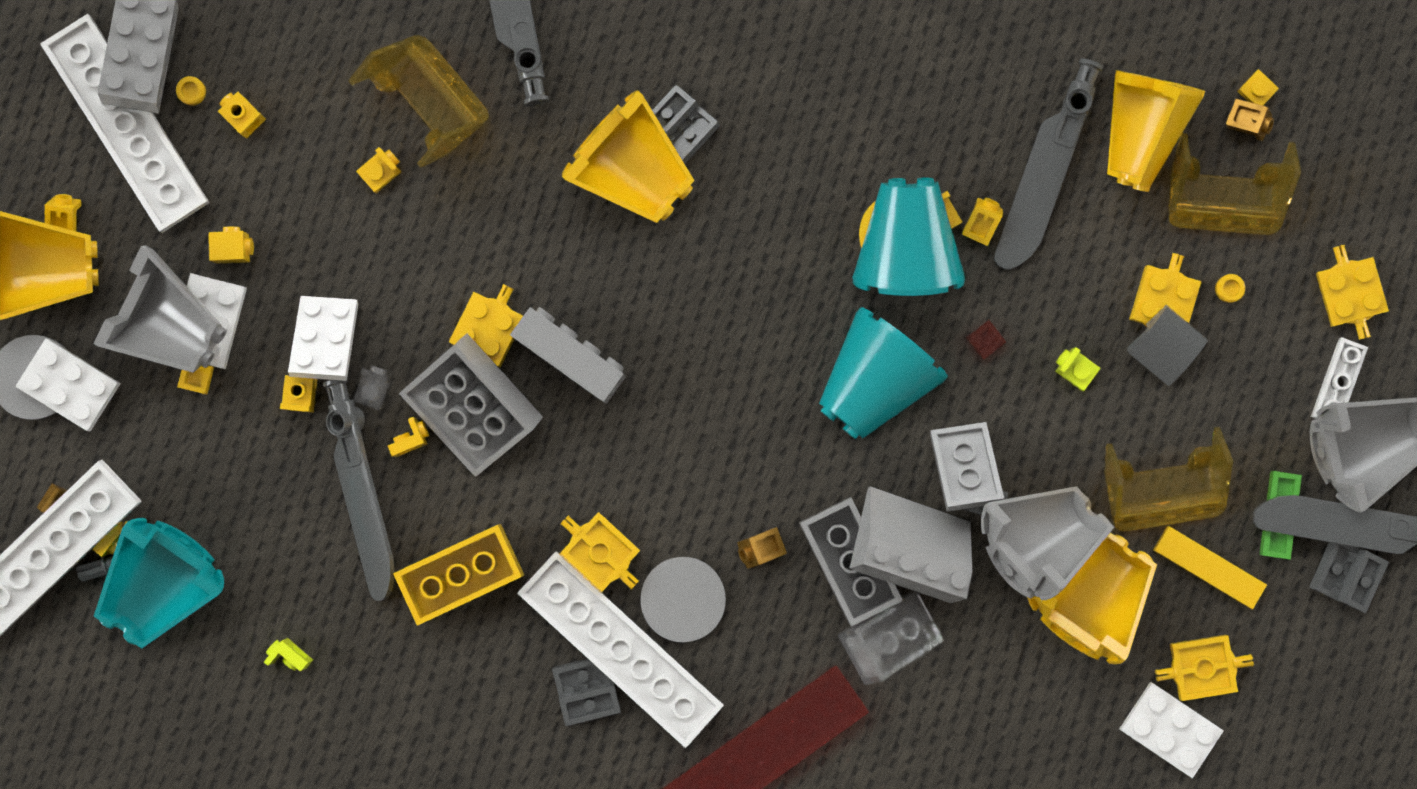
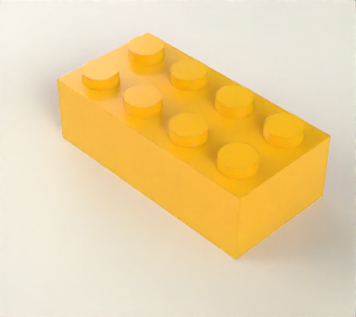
(458, 574)

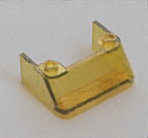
(430, 88)
(1231, 202)
(1169, 493)

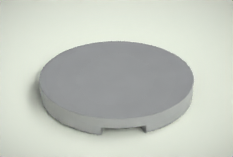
(13, 363)
(683, 599)

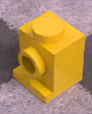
(249, 118)
(305, 401)

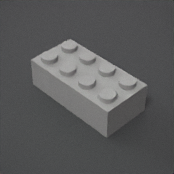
(138, 54)
(565, 353)
(832, 540)

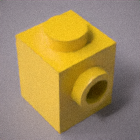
(230, 246)

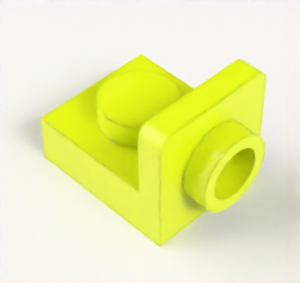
(1076, 368)
(293, 655)

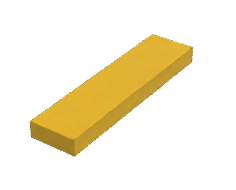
(1210, 567)

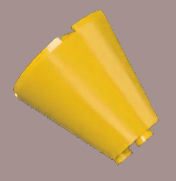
(1146, 125)
(631, 162)
(42, 265)
(1102, 601)

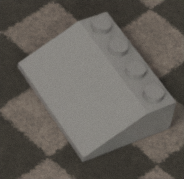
(471, 405)
(913, 546)

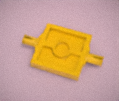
(1163, 288)
(1352, 292)
(489, 324)
(599, 552)
(1204, 667)

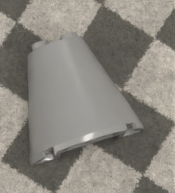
(162, 319)
(1365, 447)
(1042, 539)

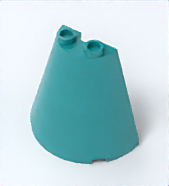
(909, 242)
(876, 376)
(155, 581)

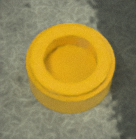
(190, 91)
(1230, 288)

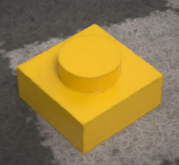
(1258, 89)
(196, 381)

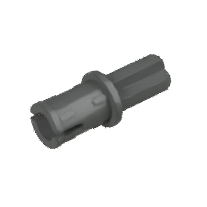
(94, 569)

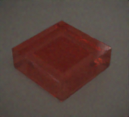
(986, 339)

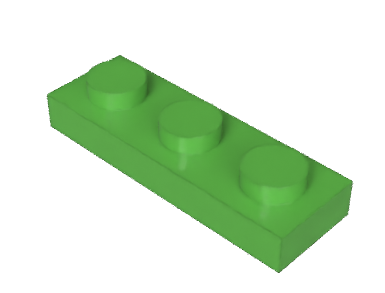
(1274, 543)

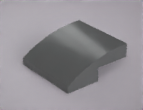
(684, 122)
(1167, 345)
(1349, 575)
(584, 692)

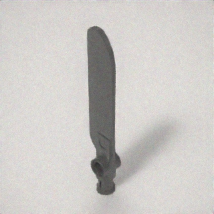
(517, 31)
(1045, 172)
(359, 491)
(1337, 523)

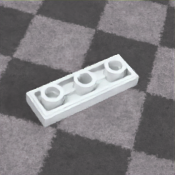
(1345, 364)

